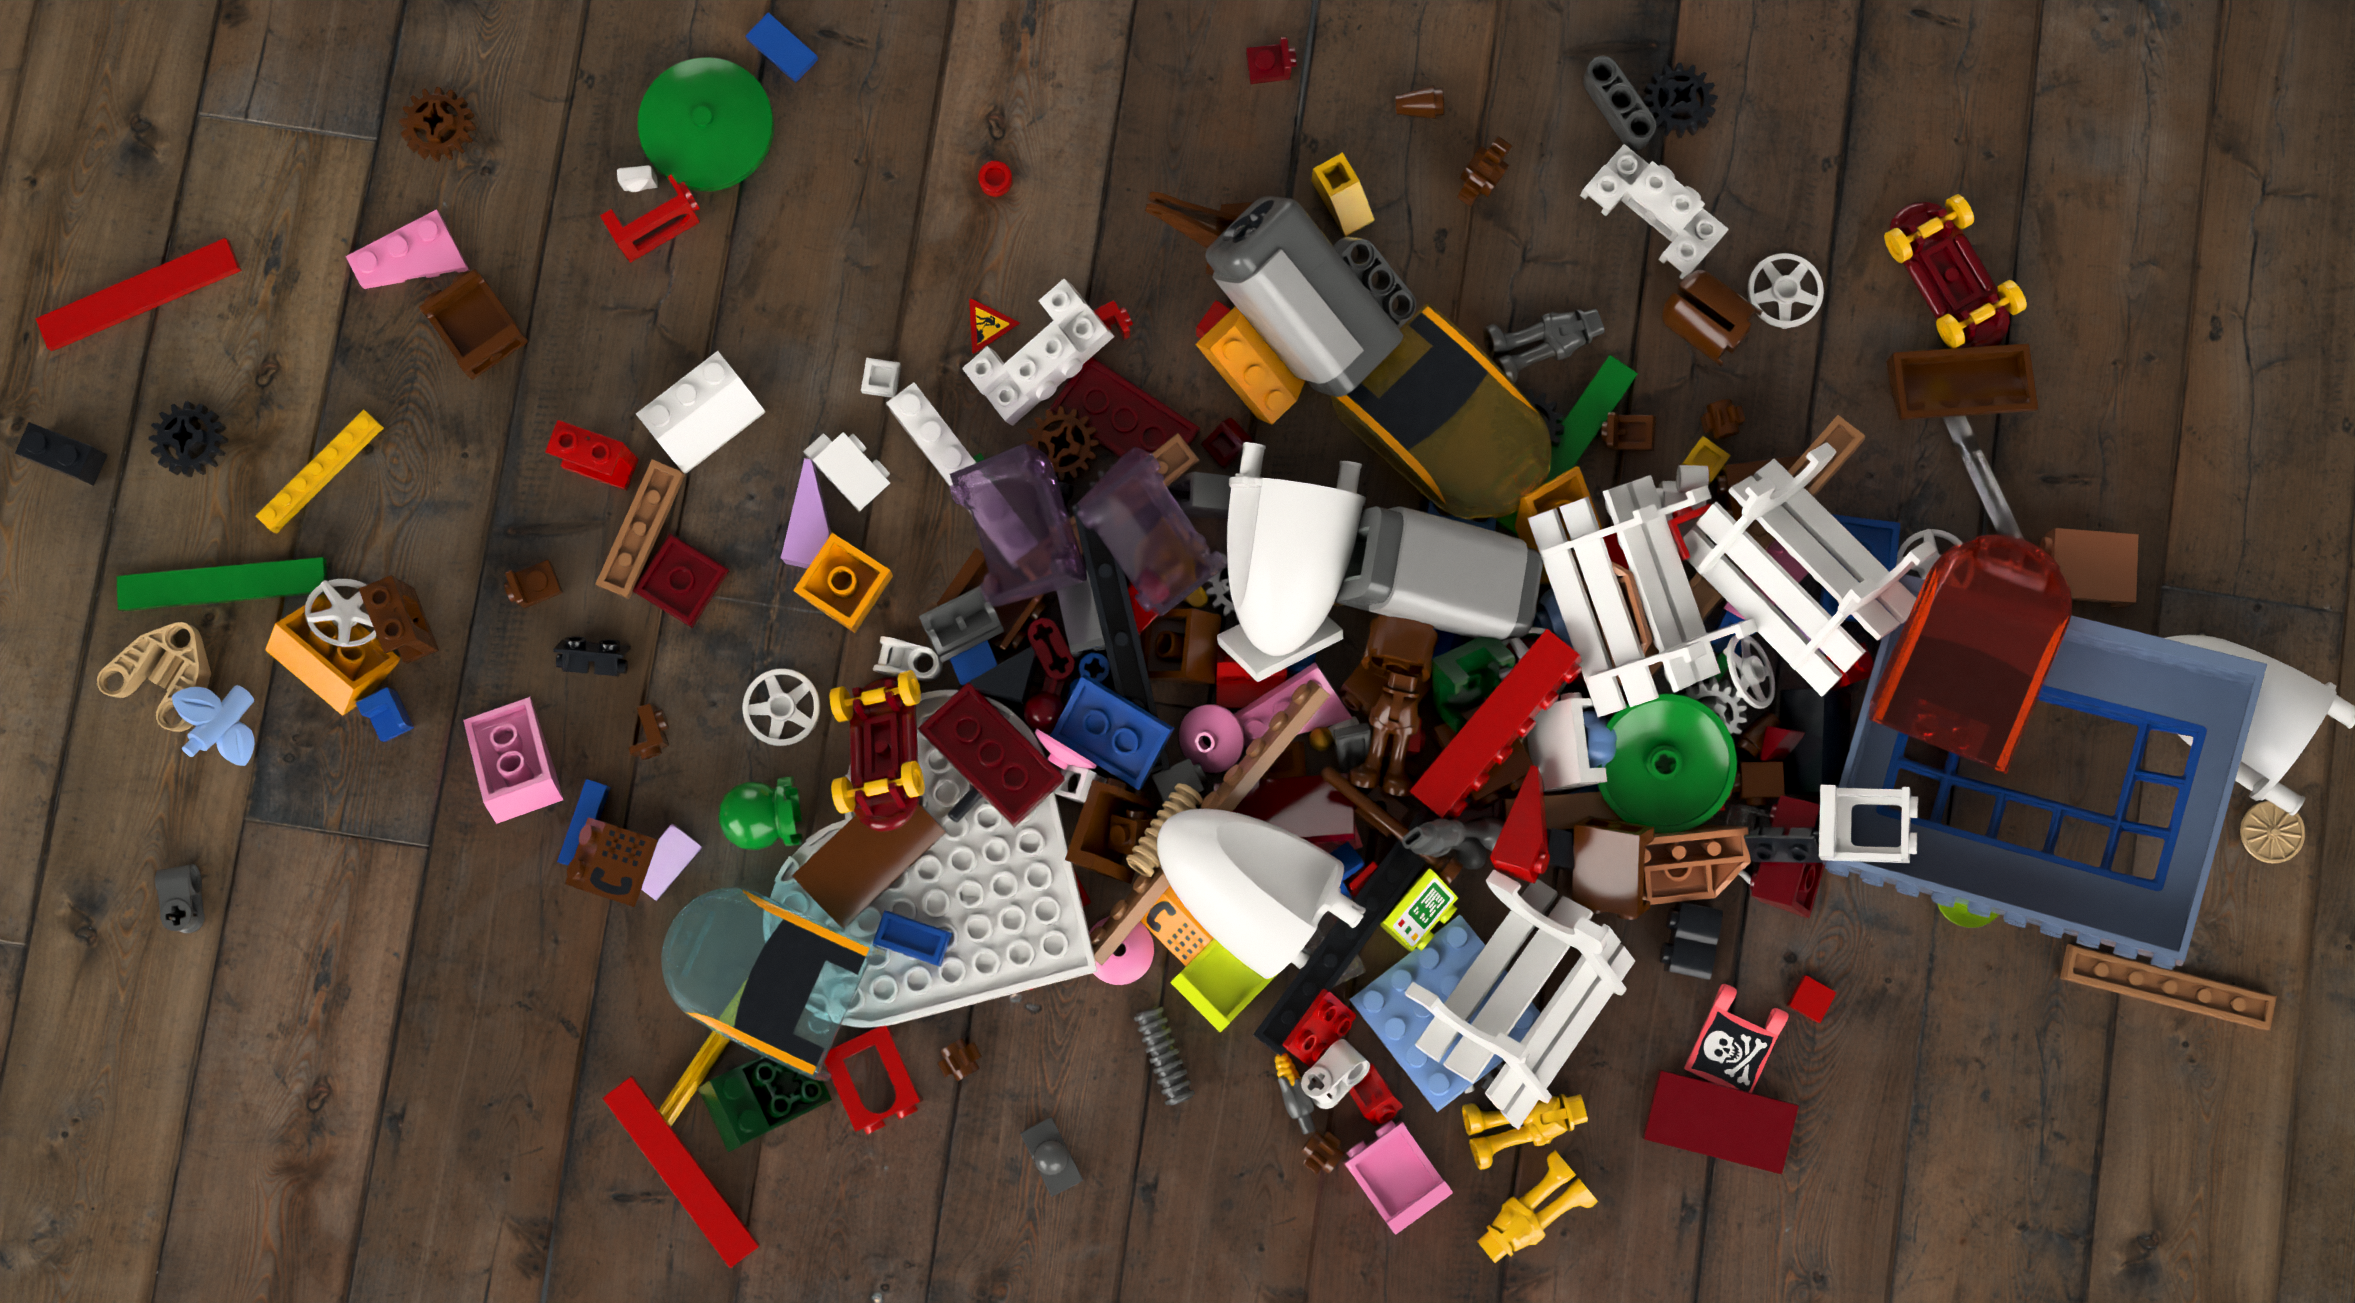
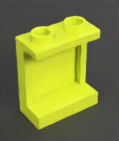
(1219, 984)

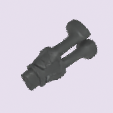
(1558, 331)
(1467, 838)

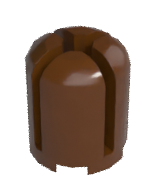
(1719, 302)

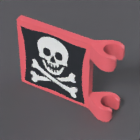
(1731, 1048)

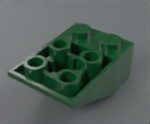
(759, 1100)

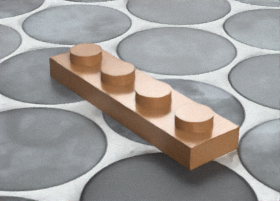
(640, 529)

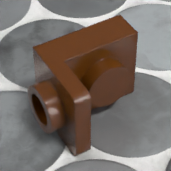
(532, 584)

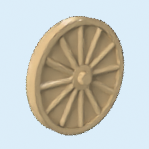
(2271, 833)

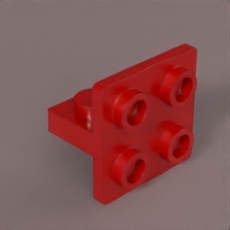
(1236, 687)
(1319, 1028)

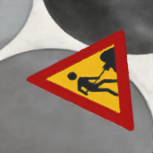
(987, 325)

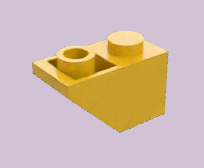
(1342, 194)

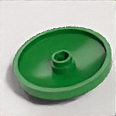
(706, 123)
(1669, 764)

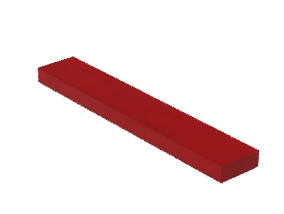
(138, 294)
(681, 1171)

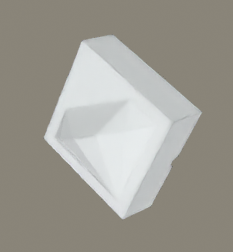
(637, 178)

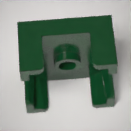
(1467, 676)

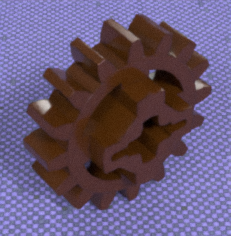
(447, 135)
(1484, 171)
(1067, 429)

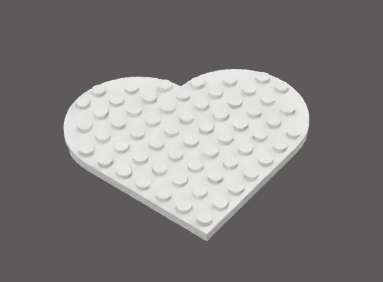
(987, 883)

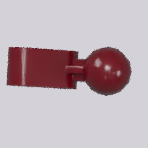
(1045, 707)

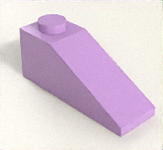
(808, 521)

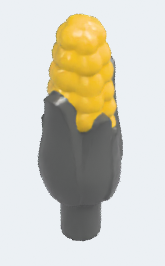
(1295, 1100)

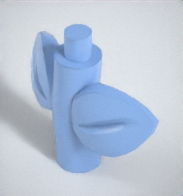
(216, 722)

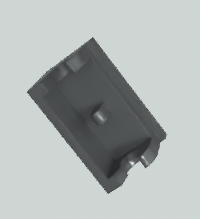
(960, 624)

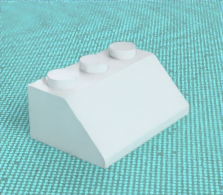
(700, 412)

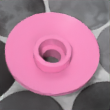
(1222, 729)
(1061, 754)
(1135, 961)

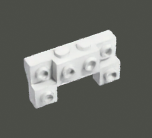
(1662, 203)
(1043, 361)

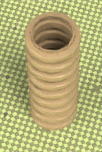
(1146, 854)

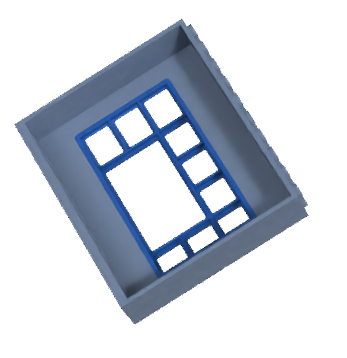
(2107, 675)

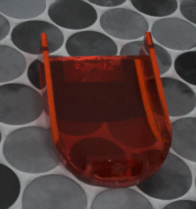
(1977, 650)

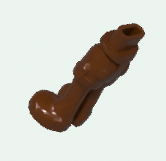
(1396, 715)

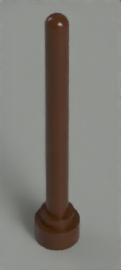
(1444, 866)

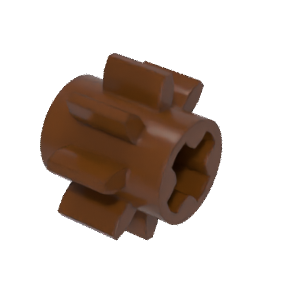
(1722, 419)
(959, 1059)
(1322, 1152)

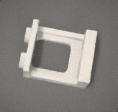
(1836, 824)

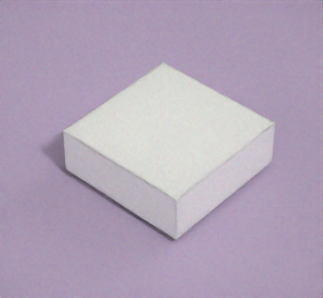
(881, 377)

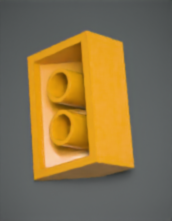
(1250, 367)
(331, 671)

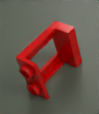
(625, 235)
(595, 458)
(905, 1090)

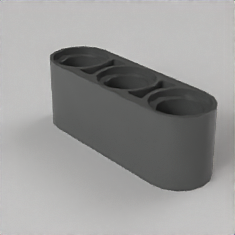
(1619, 87)

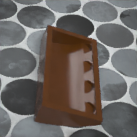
(1962, 381)
(863, 863)

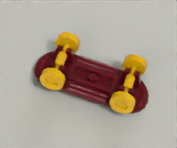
(1951, 275)
(882, 751)

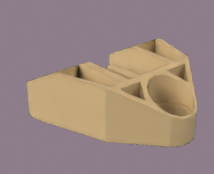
(164, 664)

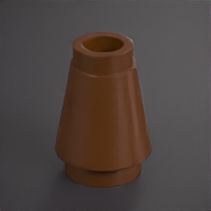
(1423, 102)
(1750, 741)

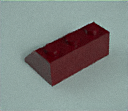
(1789, 884)

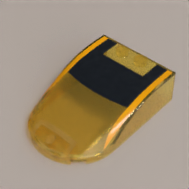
(1450, 421)

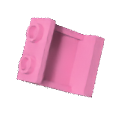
(1396, 1176)

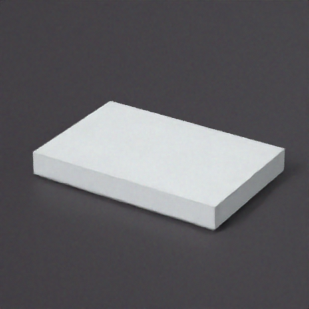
(1263, 665)

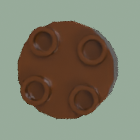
(1400, 646)

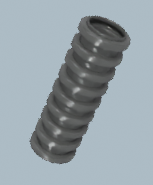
(1164, 1056)

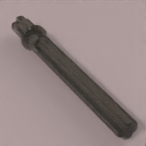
(1982, 476)

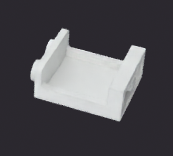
(1560, 745)

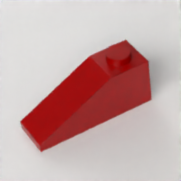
(1523, 840)

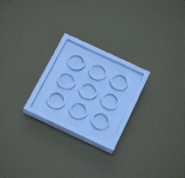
(1402, 1021)

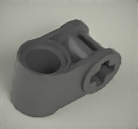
(180, 892)

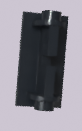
(605, 654)
(1772, 845)

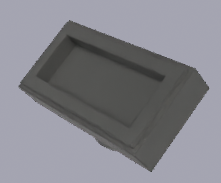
(1352, 746)
(1051, 1156)

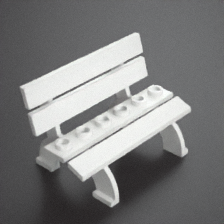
(1784, 510)
(1660, 583)
(1560, 1025)

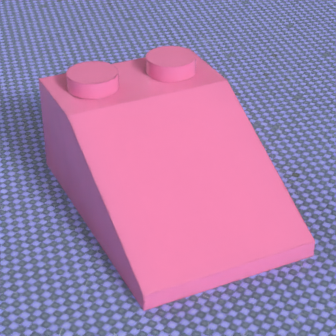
(512, 760)

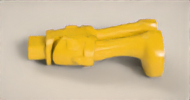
(1539, 1127)
(1519, 1224)

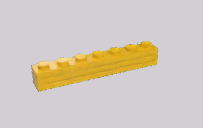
(319, 471)

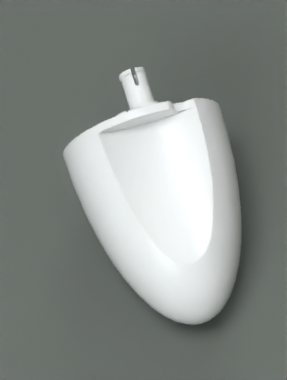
(1288, 550)
(2282, 723)
(1252, 885)

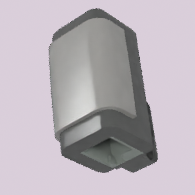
(1310, 294)
(1442, 574)

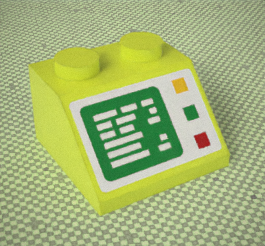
(1419, 911)

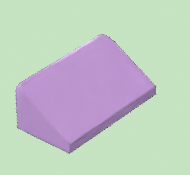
(670, 858)

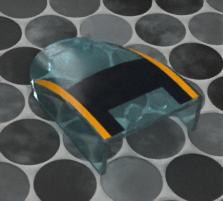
(764, 975)

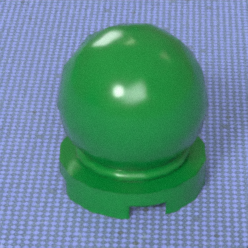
(759, 815)

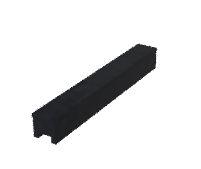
(1118, 625)

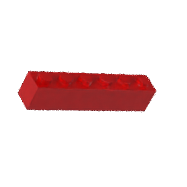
(1497, 725)

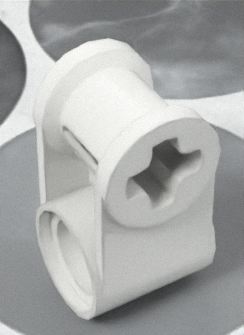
(903, 656)
(1336, 1071)

